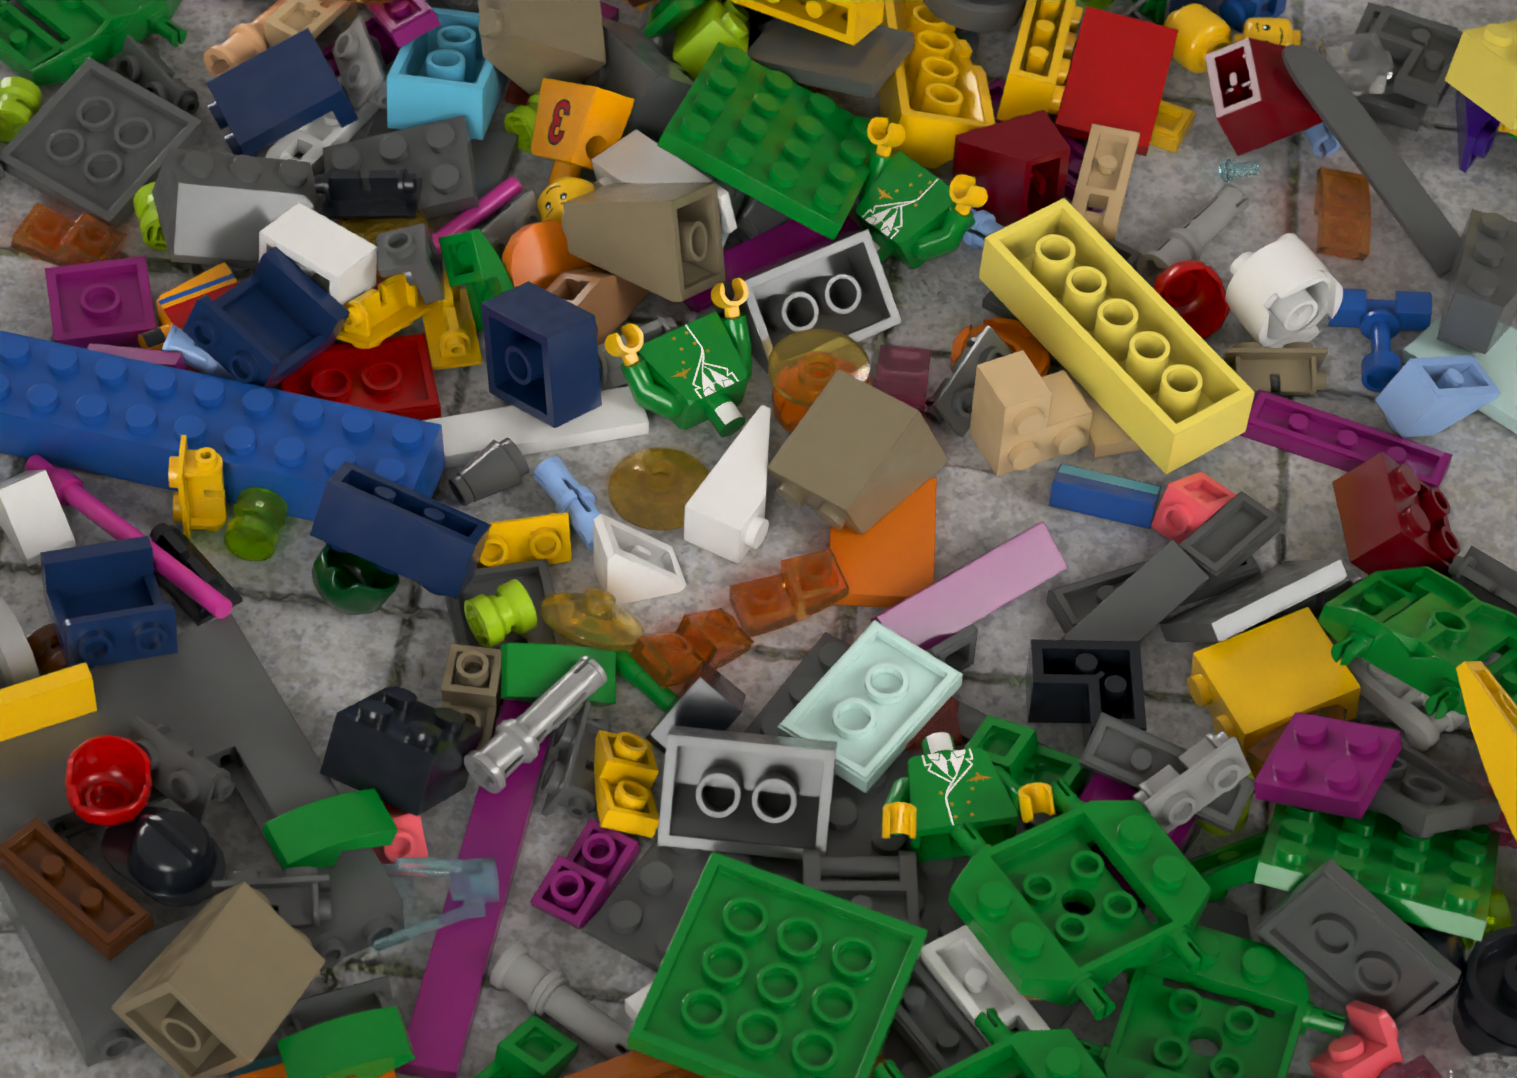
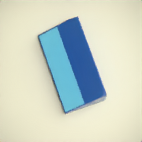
(1104, 496)

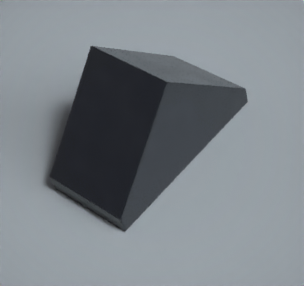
(703, 702)

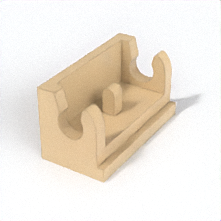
(303, 14)

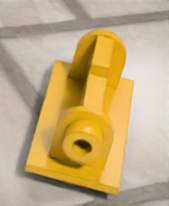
(382, 312)
(451, 330)
(200, 485)
(528, 540)

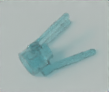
(469, 880)

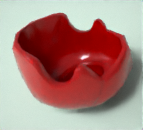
(1195, 295)
(108, 780)

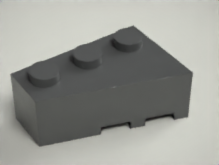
(1481, 284)

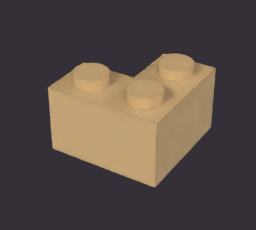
(1025, 416)

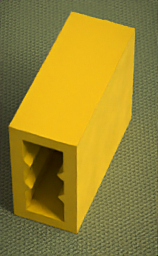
(1269, 675)

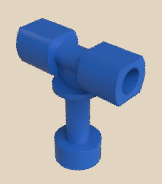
(1381, 322)

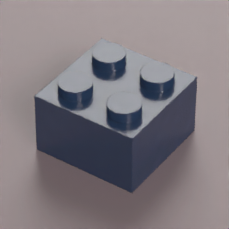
(542, 354)

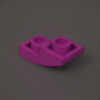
(587, 876)

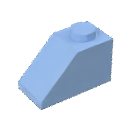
(1435, 394)

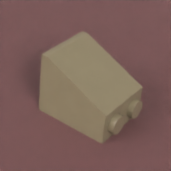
(542, 39)
(650, 235)
(855, 455)
(221, 985)

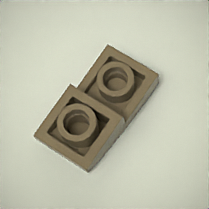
(473, 686)

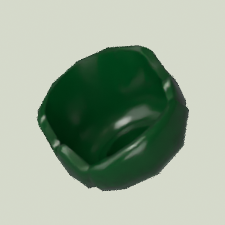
(351, 582)

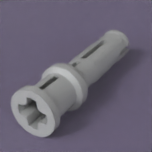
(1186, 242)
(520, 738)
(550, 995)

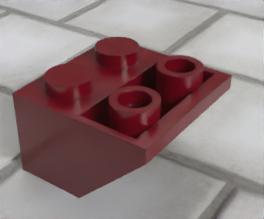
(1256, 95)
(1017, 163)
(1394, 518)

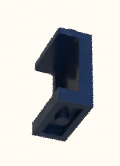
(277, 94)
(267, 322)
(107, 603)

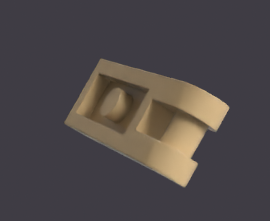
(1105, 177)

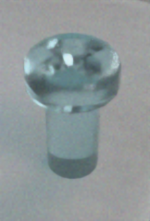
(1230, 170)

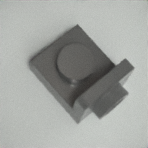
(415, 255)

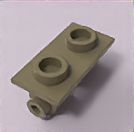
(1292, 364)

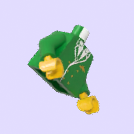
(908, 206)
(693, 370)
(957, 788)

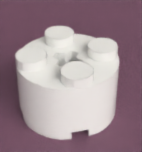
(1282, 292)

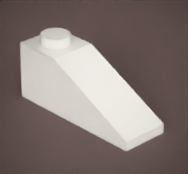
(640, 160)
(729, 505)

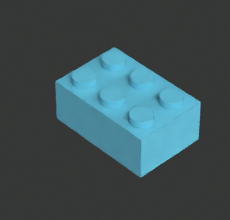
(444, 77)

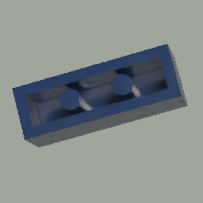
(400, 530)

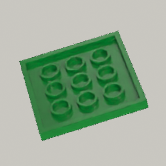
(772, 140)
(1423, 881)
(775, 980)

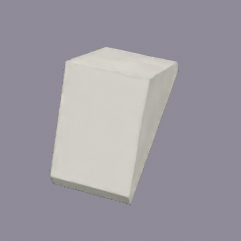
(33, 515)
(633, 563)

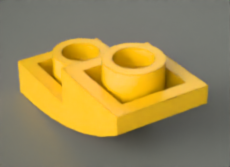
(623, 783)

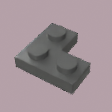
(1423, 47)

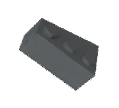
(640, 72)

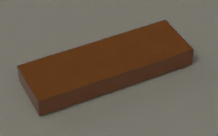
(74, 889)

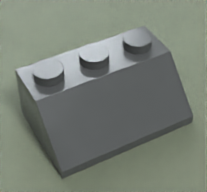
(220, 203)
(819, 287)
(746, 792)

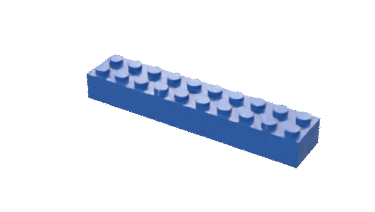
(130, 414)

